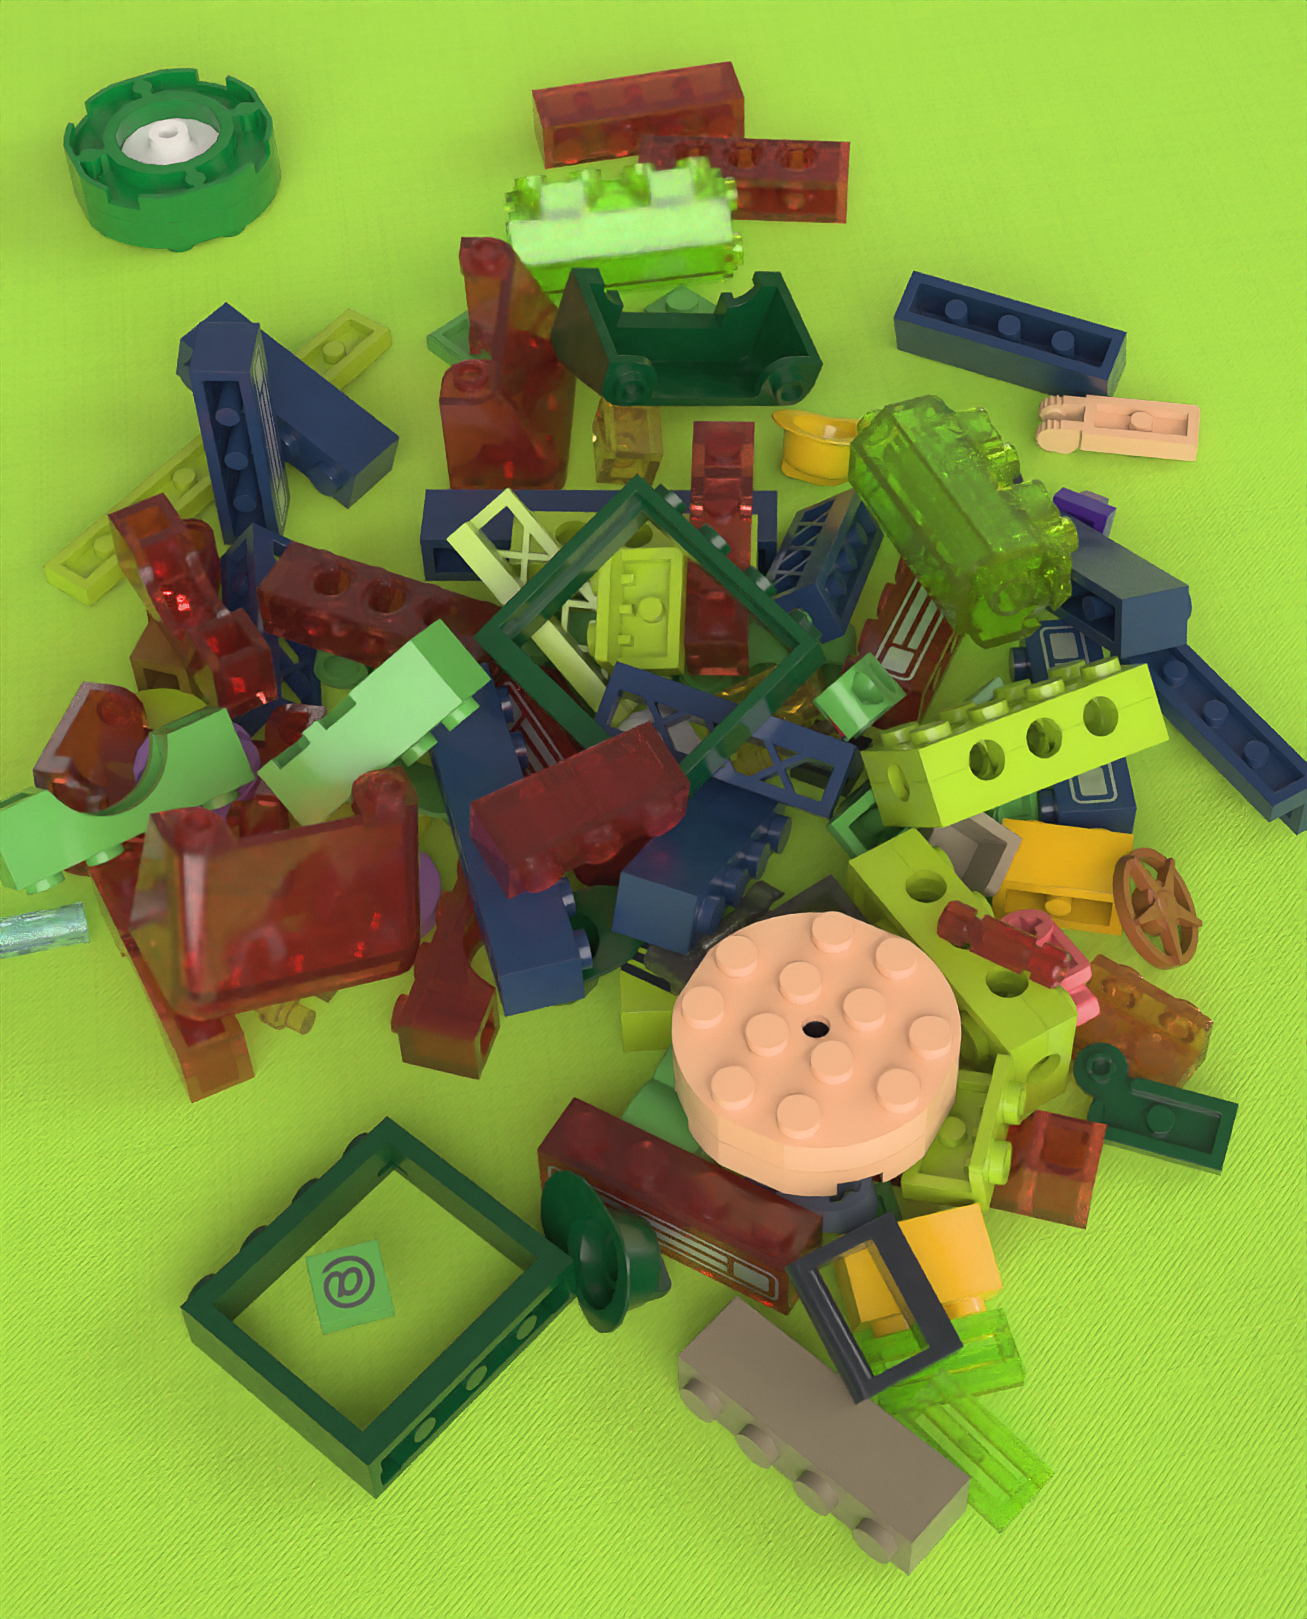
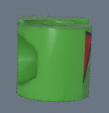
(859, 697)

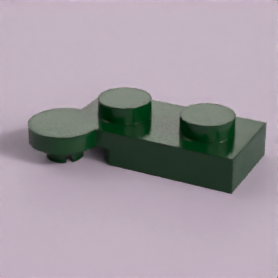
(1153, 1115)

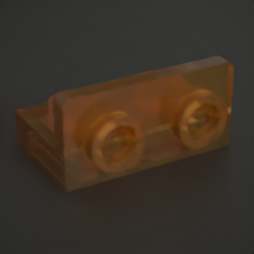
(1156, 1032)

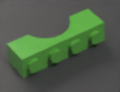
(187, 766)

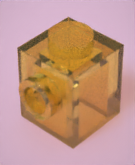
(626, 442)

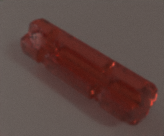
(1003, 944)

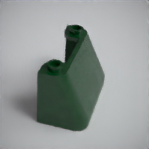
(740, 355)

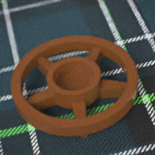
(1156, 908)

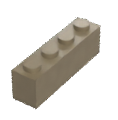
(804, 1424)

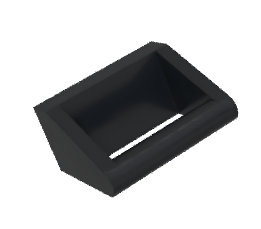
(909, 1289)

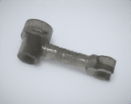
(679, 968)

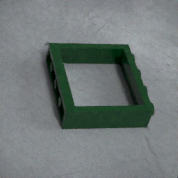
(585, 555)
(453, 1378)

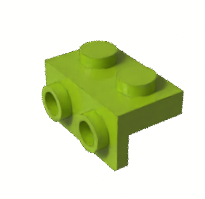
(640, 610)
(971, 1144)

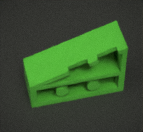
(378, 724)

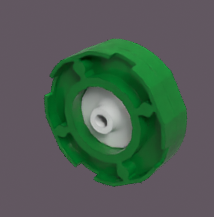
(173, 159)

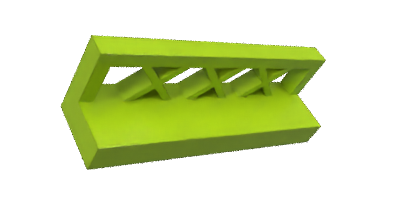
(505, 582)

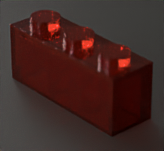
(579, 810)

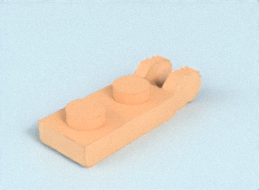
(1119, 426)

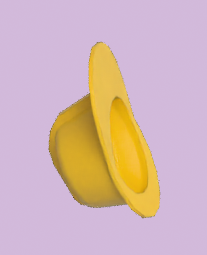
(816, 446)

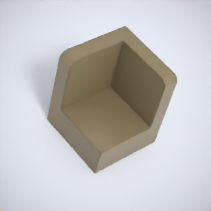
(978, 851)

